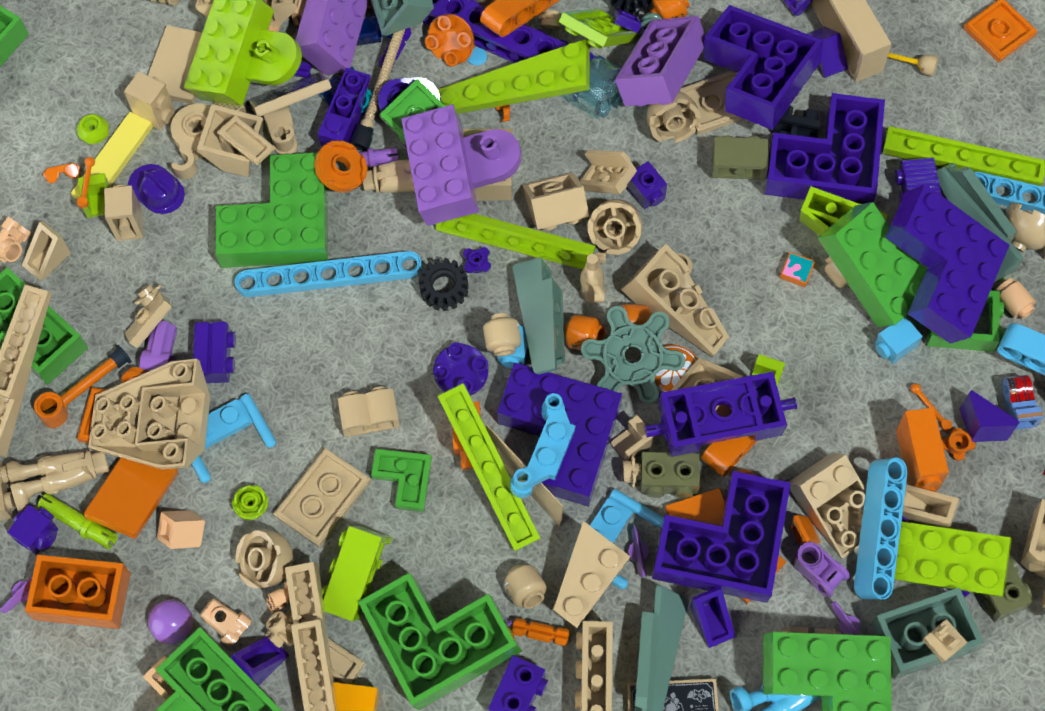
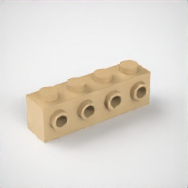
(595, 666)

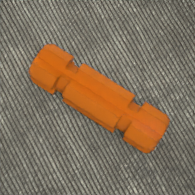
(540, 632)

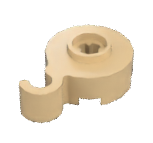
(182, 129)

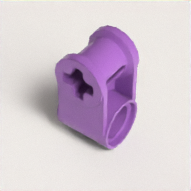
(821, 570)

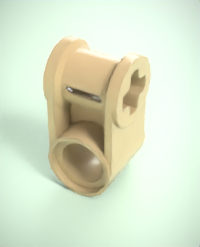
(281, 130)

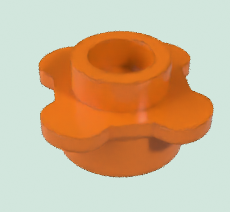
(963, 438)

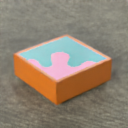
(797, 269)

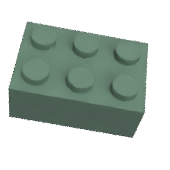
(915, 621)

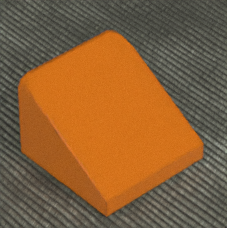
(803, 530)

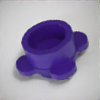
(480, 266)

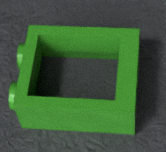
(977, 342)

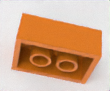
(78, 591)

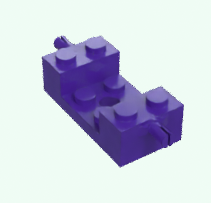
(691, 417)

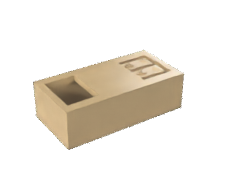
(861, 34)

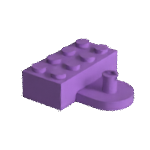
(451, 166)

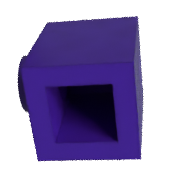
(647, 186)

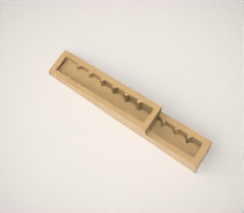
(17, 357)
(310, 637)

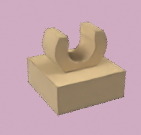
(944, 641)

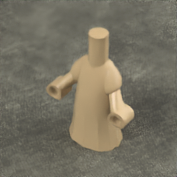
(592, 279)

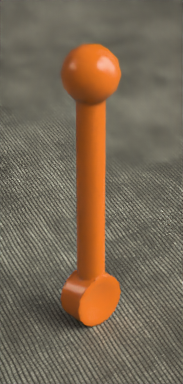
(82, 201)
(945, 424)

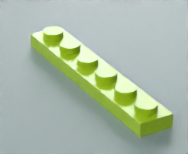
(945, 151)
(519, 239)
(488, 466)

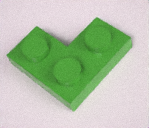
(411, 472)

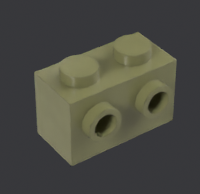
(740, 157)
(669, 474)
(1016, 595)

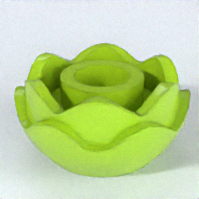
(95, 135)
(244, 496)

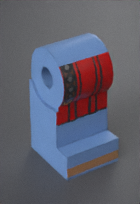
(1021, 401)

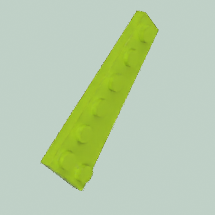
(535, 78)

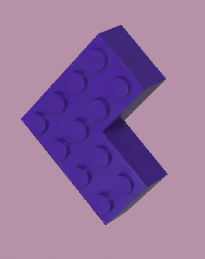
(769, 63)
(839, 164)
(959, 261)
(587, 407)
(732, 556)

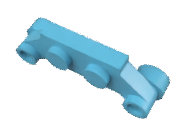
(549, 449)

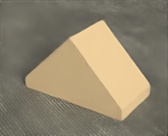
(45, 252)
(929, 507)

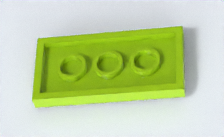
(597, 27)
(952, 559)

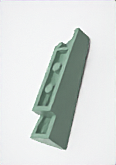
(969, 195)
(542, 314)
(658, 648)

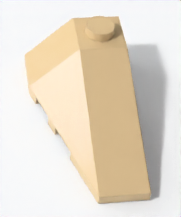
(668, 288)

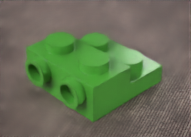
(412, 101)

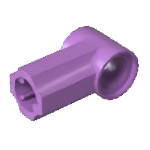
(159, 347)

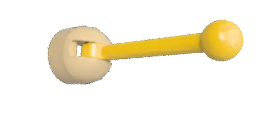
(926, 64)

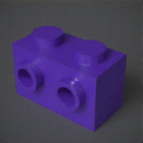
(519, 687)

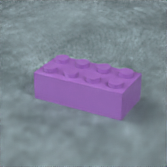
(331, 33)
(661, 61)

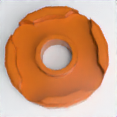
(333, 177)

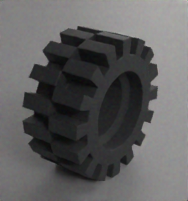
(439, 270)

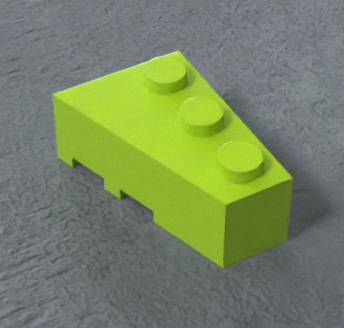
(824, 209)
(353, 571)

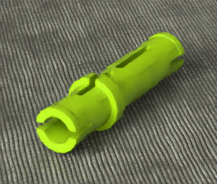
(77, 521)

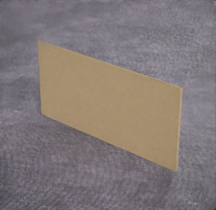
(540, 492)

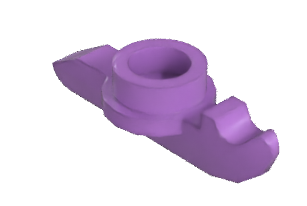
(638, 551)
(20, 594)
(848, 624)

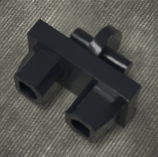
(807, 125)

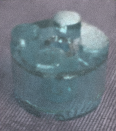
(603, 88)

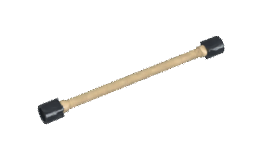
(363, 133)

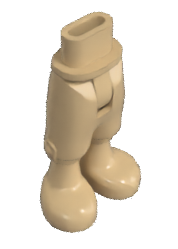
(390, 178)
(60, 474)

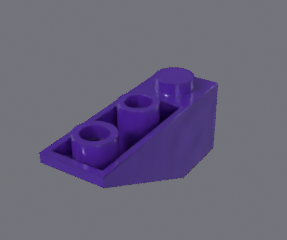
(345, 108)

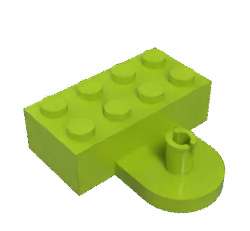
(240, 51)

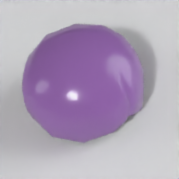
(170, 621)

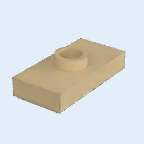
(148, 319)

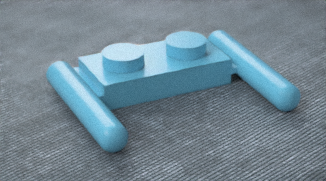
(228, 421)
(614, 517)

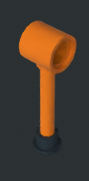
(51, 399)

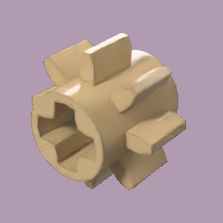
(280, 629)

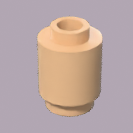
(1016, 298)

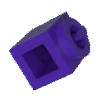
(34, 529)

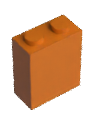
(922, 449)

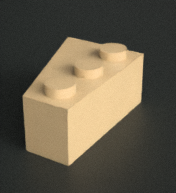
(588, 575)

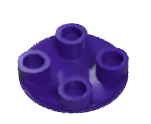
(461, 365)

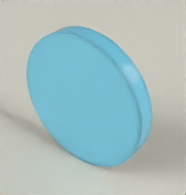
(477, 57)

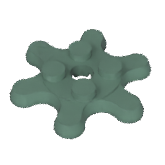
(644, 337)

